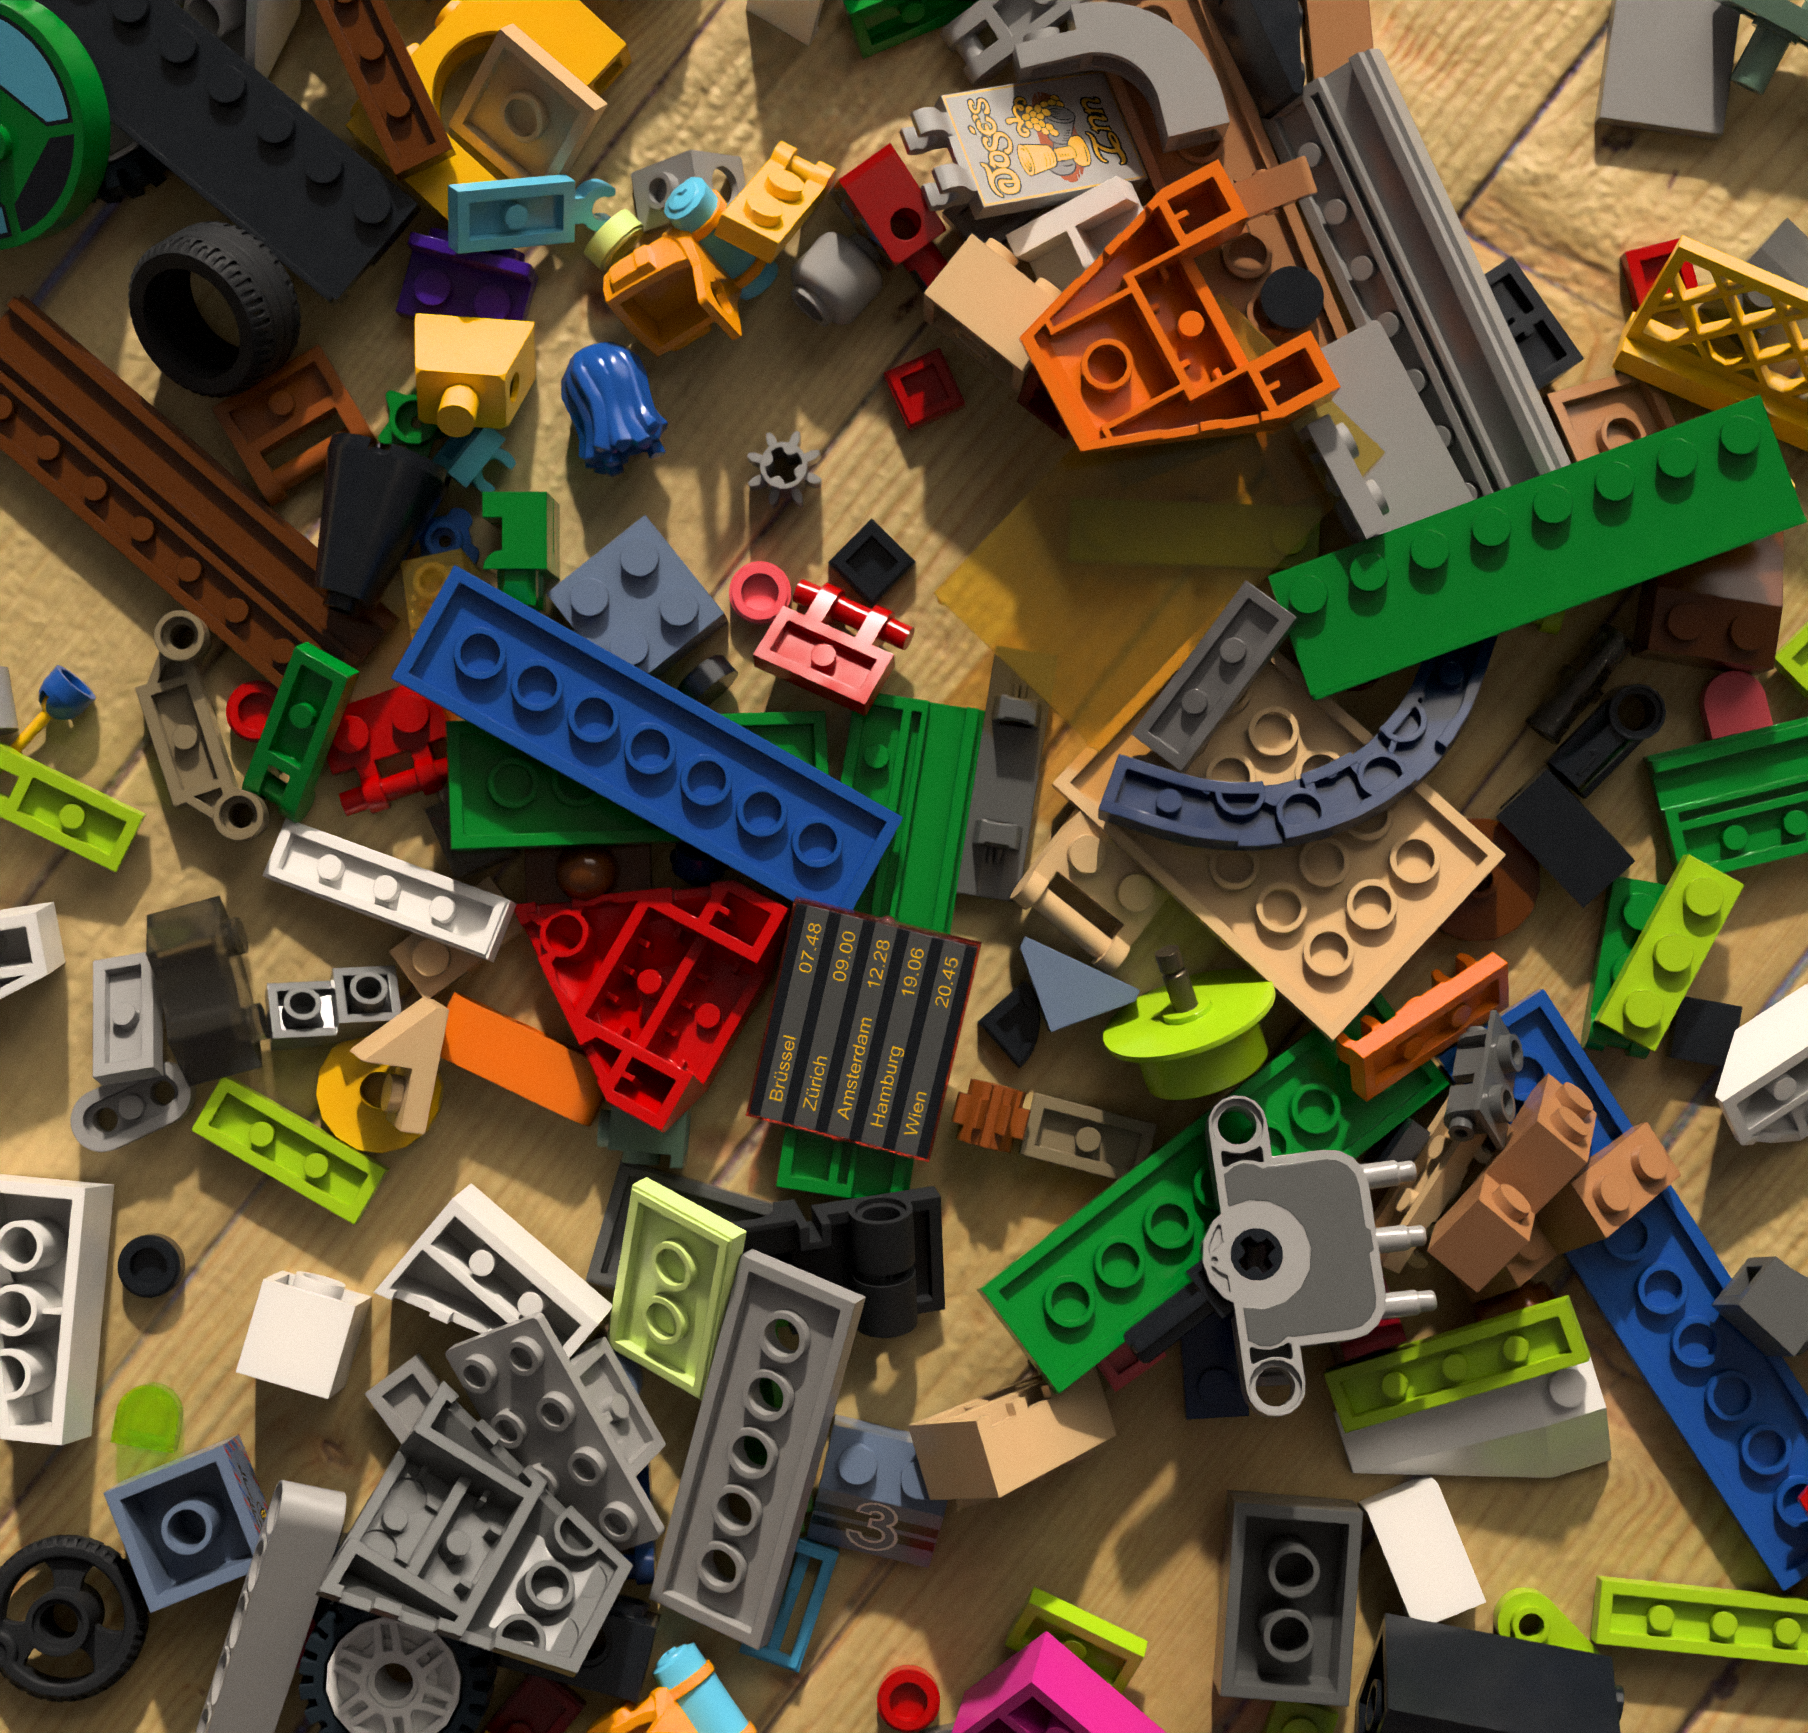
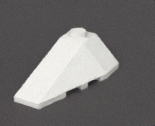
(1511, 1431)

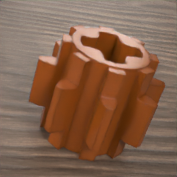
(990, 1115)

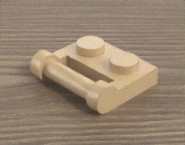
(1104, 876)

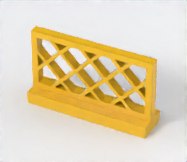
(1703, 373)

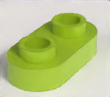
(1553, 1625)

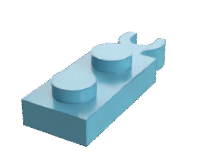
(522, 212)

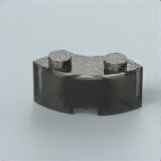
(205, 990)

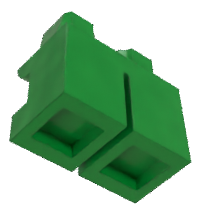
(528, 543)

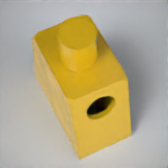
(472, 371)

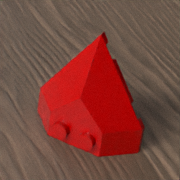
(658, 984)

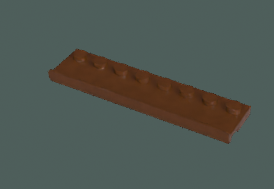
(166, 501)

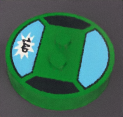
(50, 125)

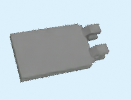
(1668, 66)

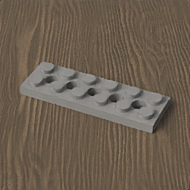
(792, 1435)

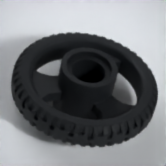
(110, 1650)

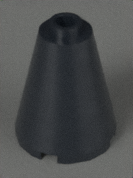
(371, 518)

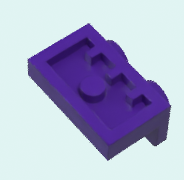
(465, 284)

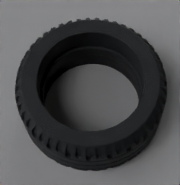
(251, 284)

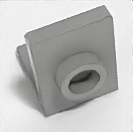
(656, 182)

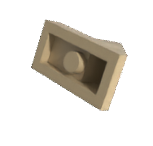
(414, 1046)

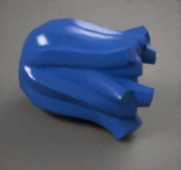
(611, 407)

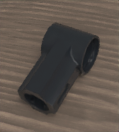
(1603, 741)

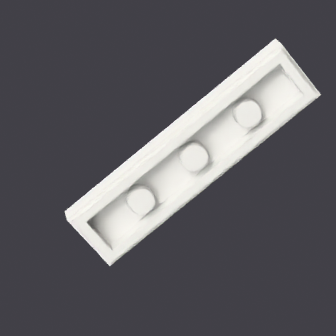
(389, 890)

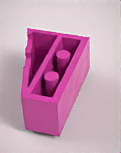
(1047, 1692)

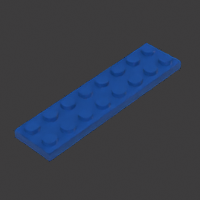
(644, 745)

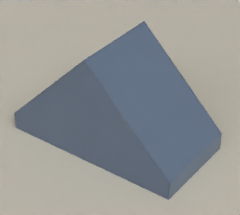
(1068, 988)

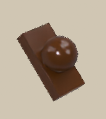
(586, 872)

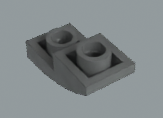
(334, 1010)

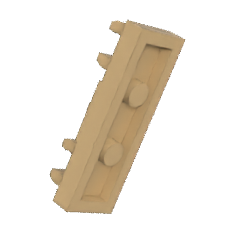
(1439, 1178)

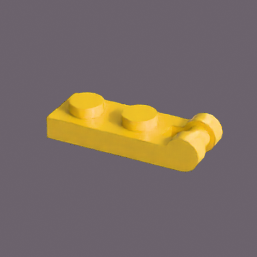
(775, 203)

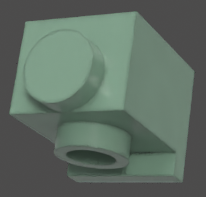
(642, 1142)

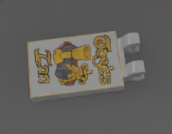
(1024, 144)

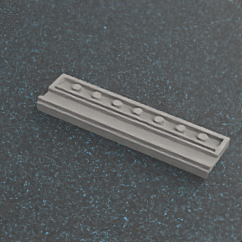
(1414, 271)

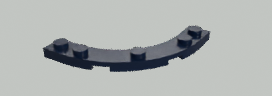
(1323, 799)

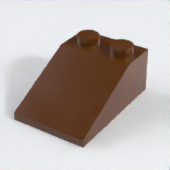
(1716, 611)

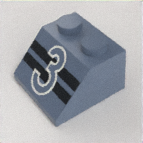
(875, 1495)

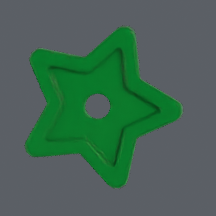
(399, 428)

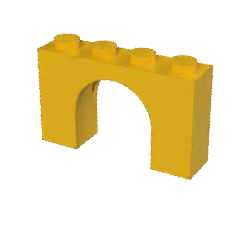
(468, 28)

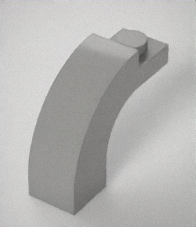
(1145, 52)

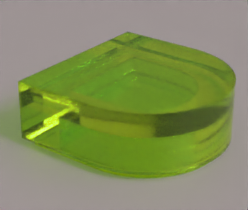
(149, 1418)

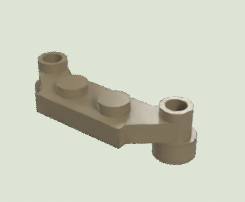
(188, 732)

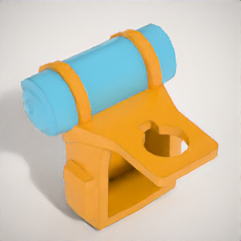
(687, 277)
(685, 1701)

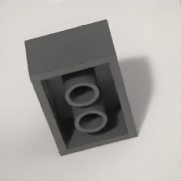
(1287, 1598)

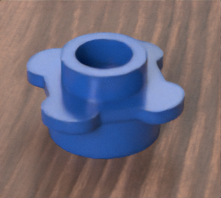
(454, 525)

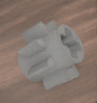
(793, 455)

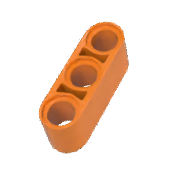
(521, 1059)

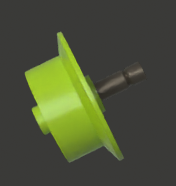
(1194, 1030)

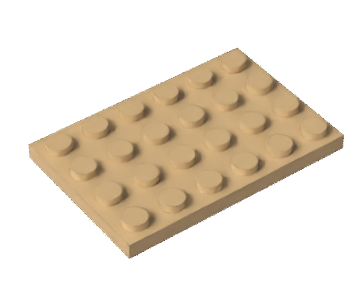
(1315, 916)

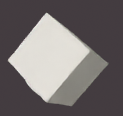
(304, 1333)

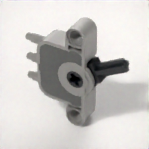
(1321, 1263)

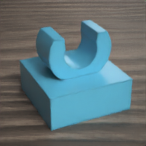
(467, 456)

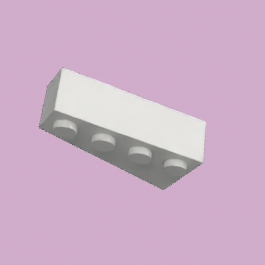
(51, 1305)

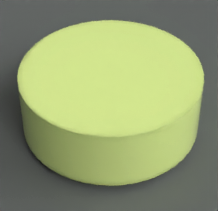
(614, 240)

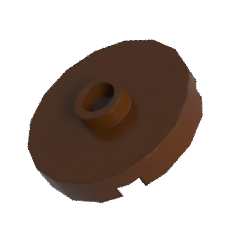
(1508, 895)

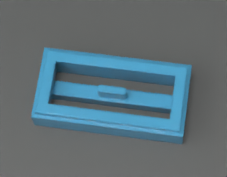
(770, 1653)

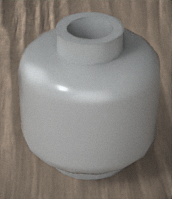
(836, 278)

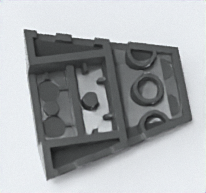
(477, 1548)

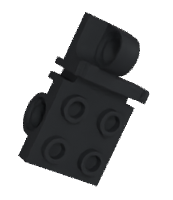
(870, 1245)

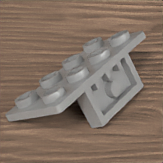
(1416, 470)
(567, 1420)

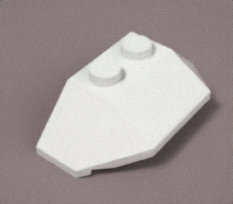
(1767, 1075)

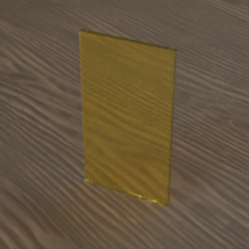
(1136, 554)

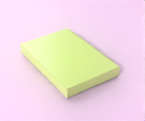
(673, 1285)

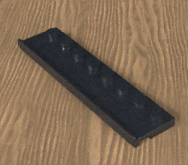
(240, 141)

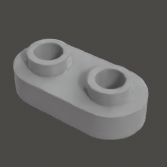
(136, 1109)

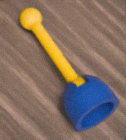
(61, 698)

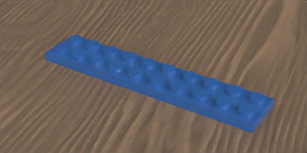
(1656, 1291)

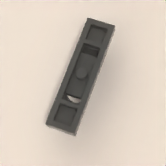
(1003, 787)

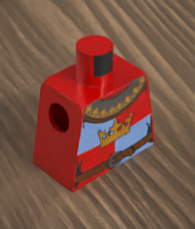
(886, 190)

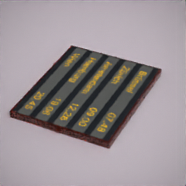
(863, 1028)

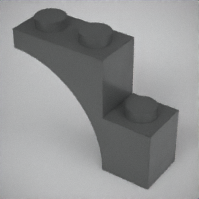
(1768, 1306)

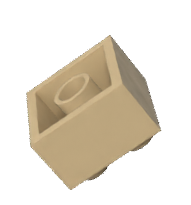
(987, 306)

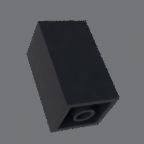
(1482, 1682)

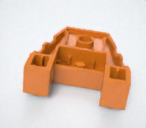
(1144, 349)

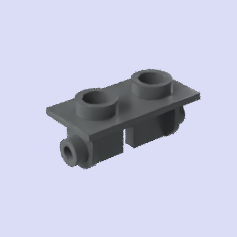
(1490, 1062)

